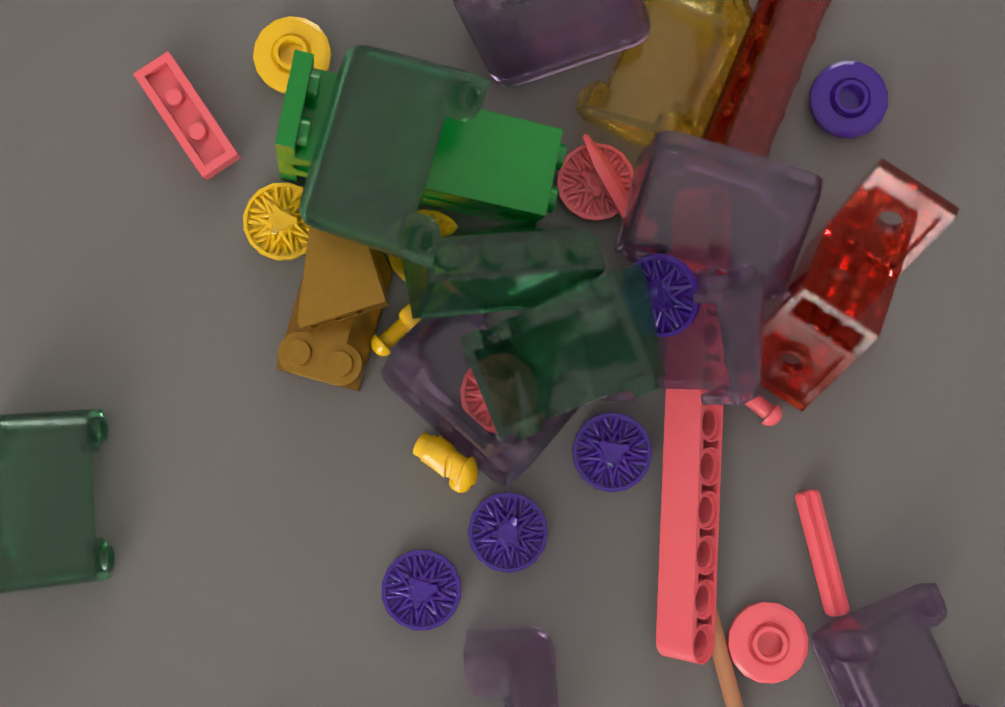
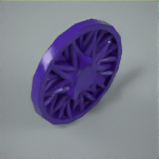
(848, 99)
(670, 292)
(612, 452)
(508, 532)
(421, 589)

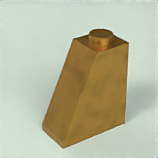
(338, 281)

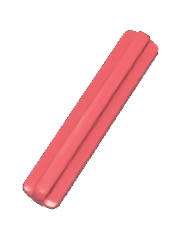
(822, 553)

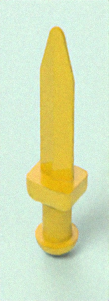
(385, 341)

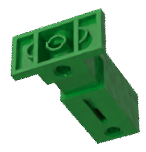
(480, 168)

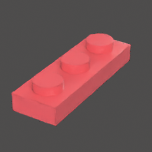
(187, 116)

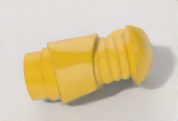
(446, 461)

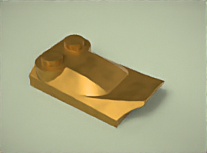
(333, 352)

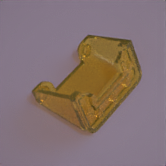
(673, 74)

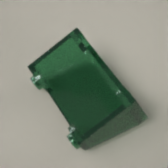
(381, 148)
(568, 353)
(50, 500)

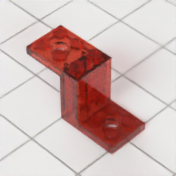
(848, 282)

